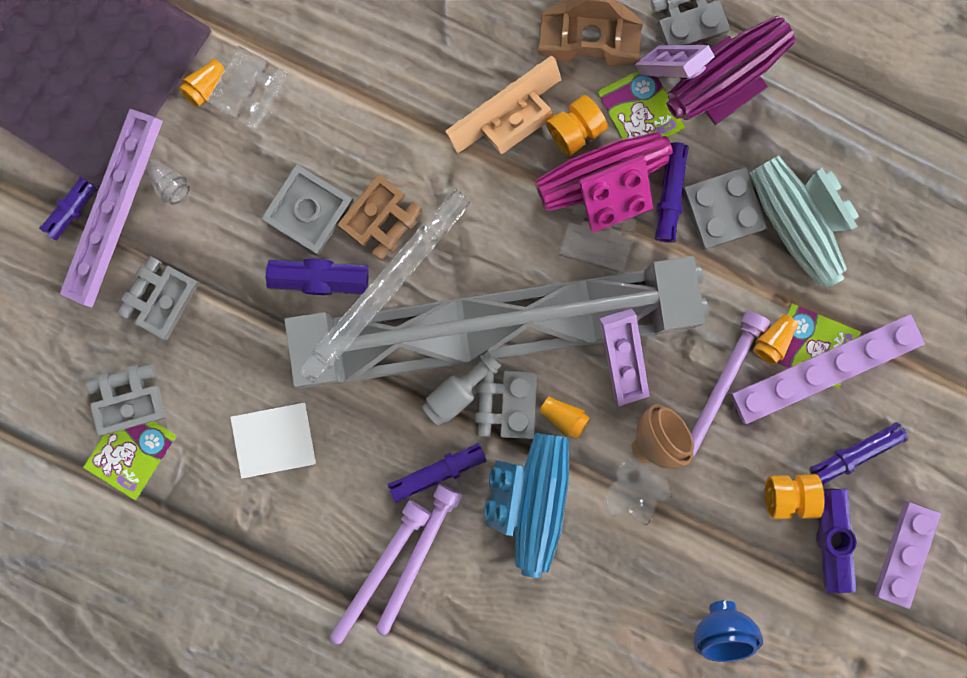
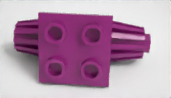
(733, 73)

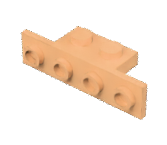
(510, 113)

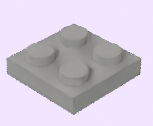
(724, 208)
(307, 209)

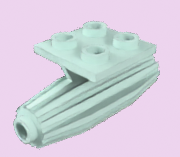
(806, 217)

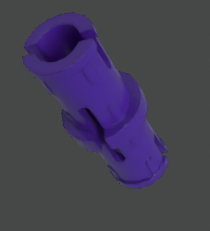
(68, 208)

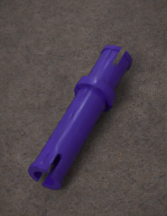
(670, 202)
(846, 460)
(433, 474)

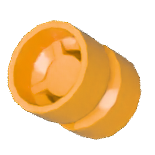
(580, 122)
(798, 496)

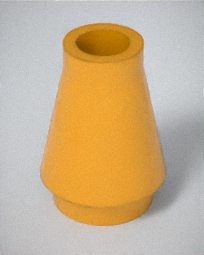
(201, 83)
(775, 341)
(565, 417)

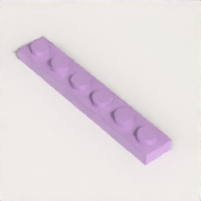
(111, 207)
(827, 369)

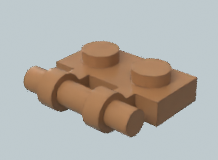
(372, 210)

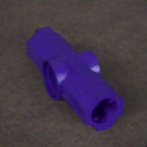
(317, 277)
(838, 561)

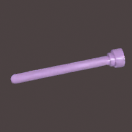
(752, 327)
(445, 500)
(413, 518)

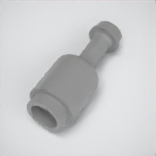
(456, 392)

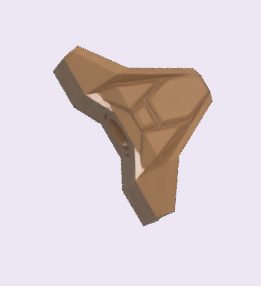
(617, 25)

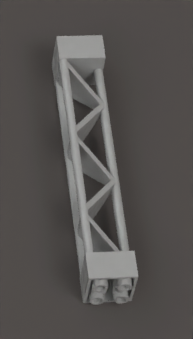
(470, 326)

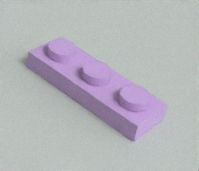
(675, 61)
(624, 356)
(907, 554)

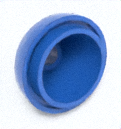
(727, 634)

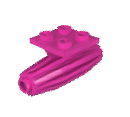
(607, 180)

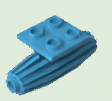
(531, 502)

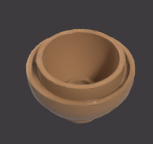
(663, 439)

